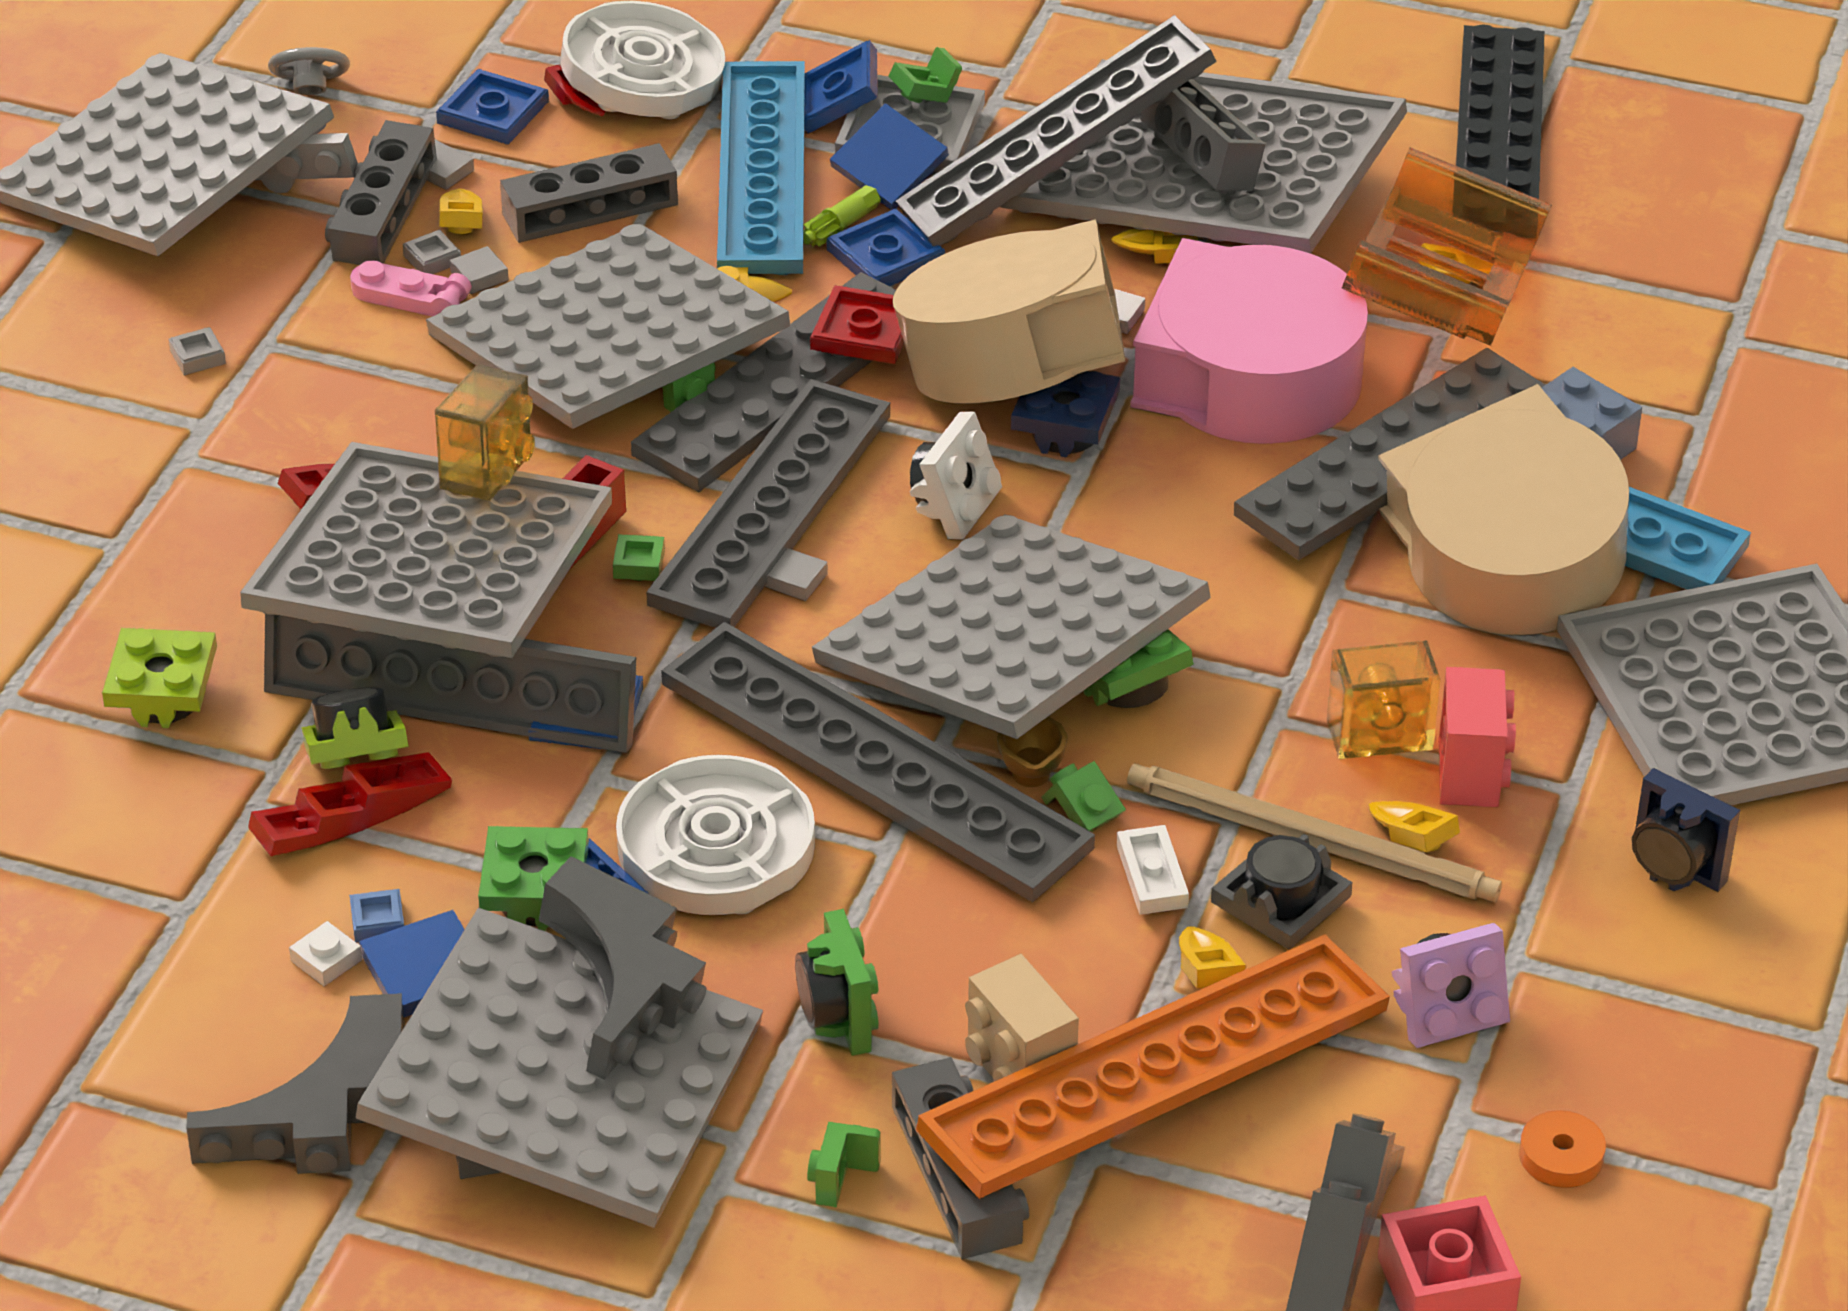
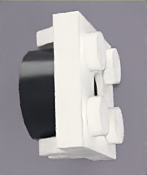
(955, 476)

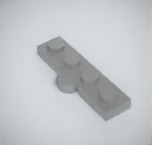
(315, 158)

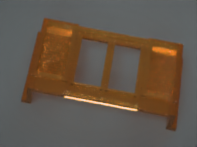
(1463, 214)

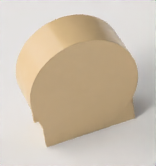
(1010, 315)
(1510, 515)

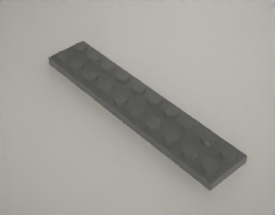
(879, 761)

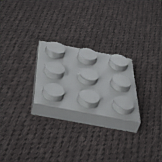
(947, 122)

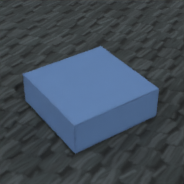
(376, 913)

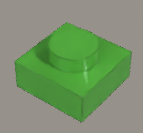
(638, 557)

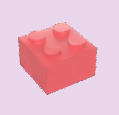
(1475, 737)
(1448, 1258)

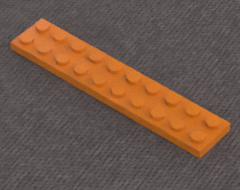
(1150, 1065)

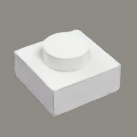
(325, 953)

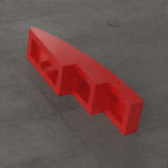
(361, 800)

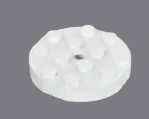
(642, 59)
(716, 834)

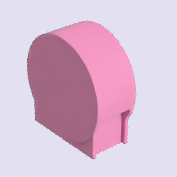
(1251, 343)

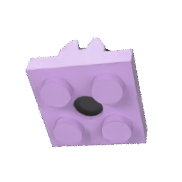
(1453, 984)

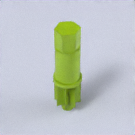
(840, 216)

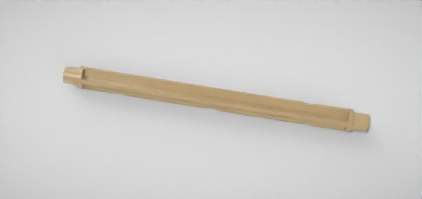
(1336, 838)

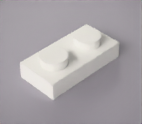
(1152, 869)

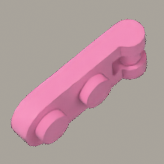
(407, 288)

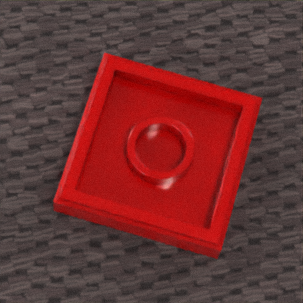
(858, 326)

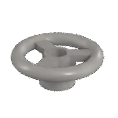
(306, 68)

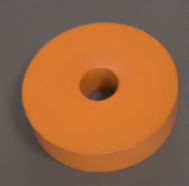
(1558, 1167)

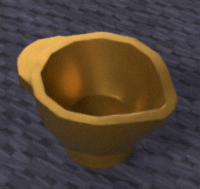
(1034, 753)

